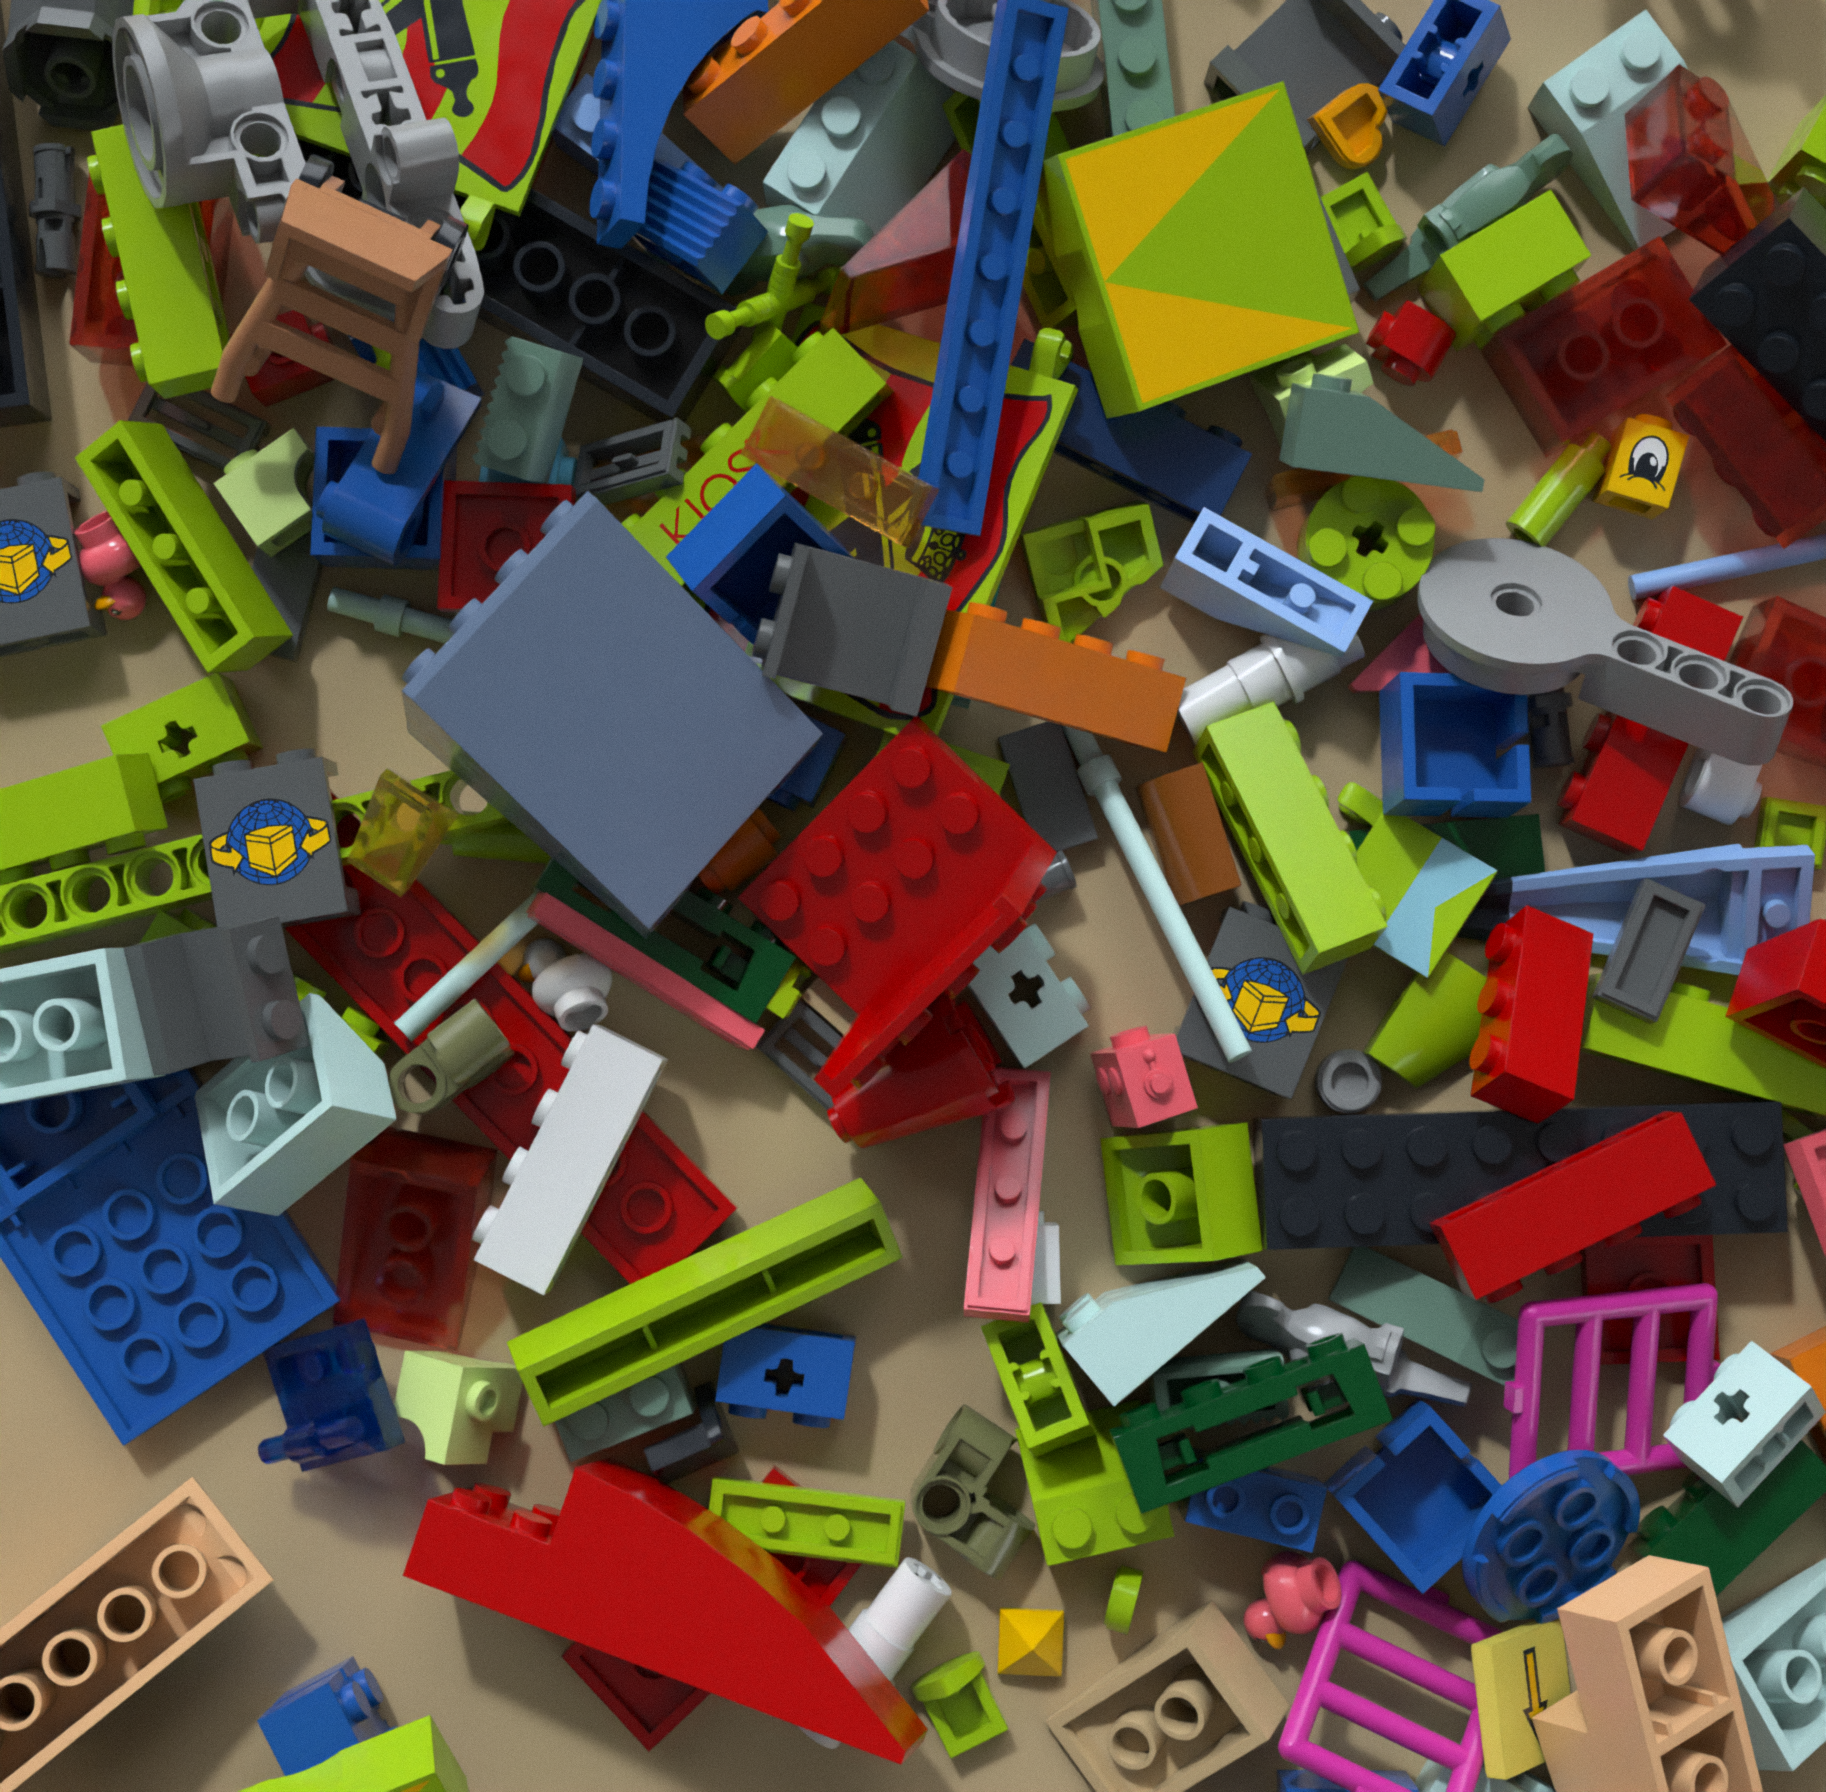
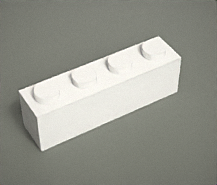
(569, 1159)

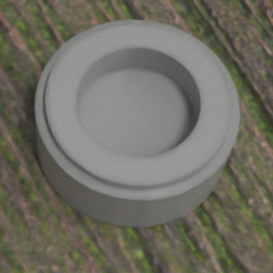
(1348, 1081)

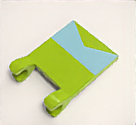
(1421, 879)

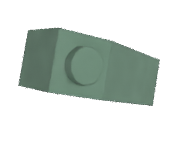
(1357, 436)
(1429, 1313)

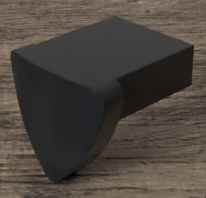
(695, 1446)

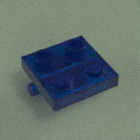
(330, 1398)

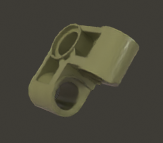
(459, 1055)
(981, 1524)

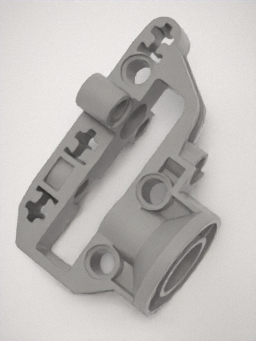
(207, 96)

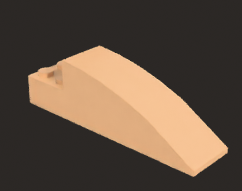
(117, 1625)
(1652, 1689)

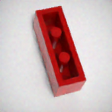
(1531, 1015)

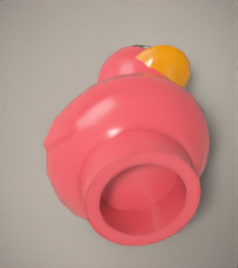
(106, 562)
(1295, 1600)

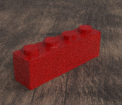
(1627, 762)
(1572, 1206)

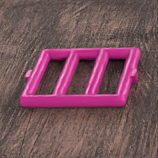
(1588, 1313)
(1317, 1691)

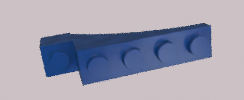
(642, 68)

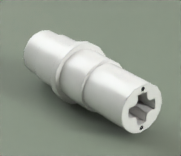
(1262, 675)
(896, 1621)

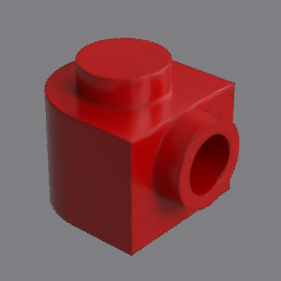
(1410, 343)

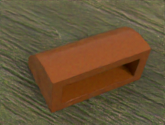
(1188, 834)

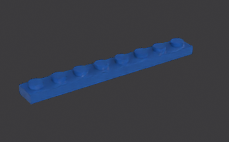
(990, 260)

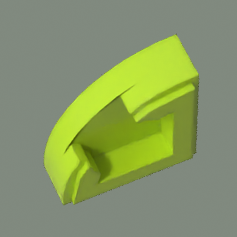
(787, 993)

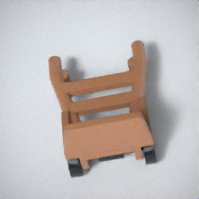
(370, 252)

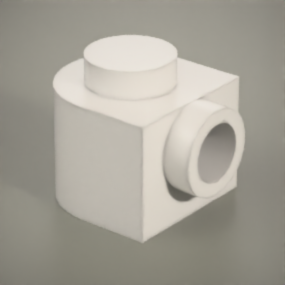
(1720, 787)

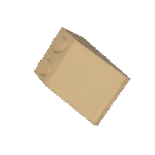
(1172, 1710)

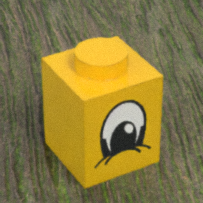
(1641, 466)

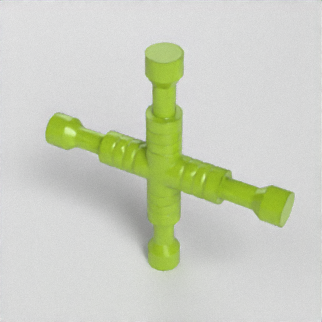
(783, 289)

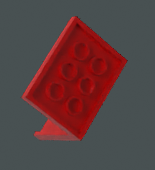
(901, 893)

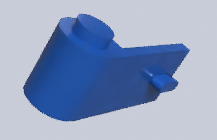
(385, 510)

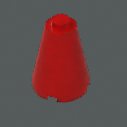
(926, 1083)

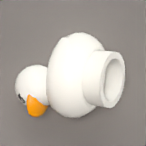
(567, 986)

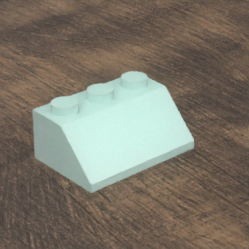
(866, 142)
(293, 1117)

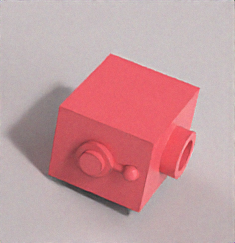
(1143, 1078)

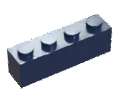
(1148, 450)

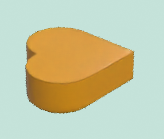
(1351, 126)

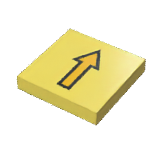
(1515, 1680)

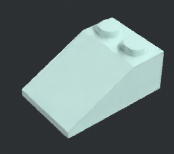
(1588, 109)
(69, 1026)
(1143, 1325)
(1781, 1668)

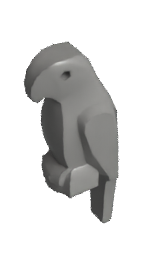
(1291, 1330)

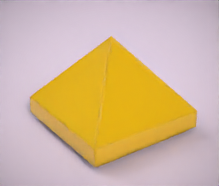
(1030, 1641)

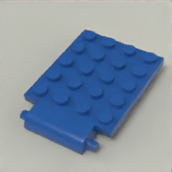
(131, 1256)

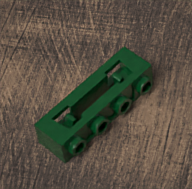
(753, 977)
(1266, 1383)

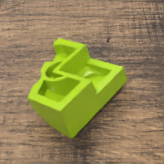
(1090, 563)
(1430, 1023)

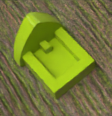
(1363, 222)
(764, 358)
(960, 1703)

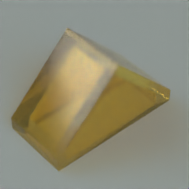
(399, 832)

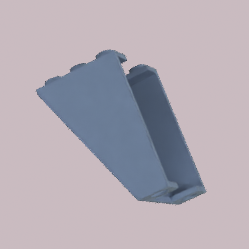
(606, 714)

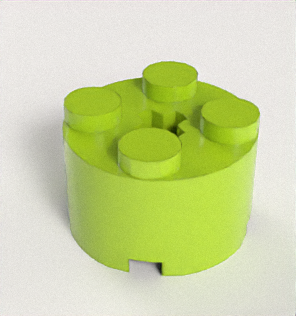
(1390, 517)

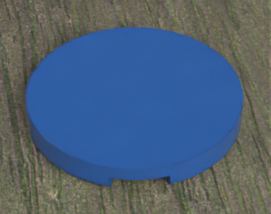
(1549, 1535)

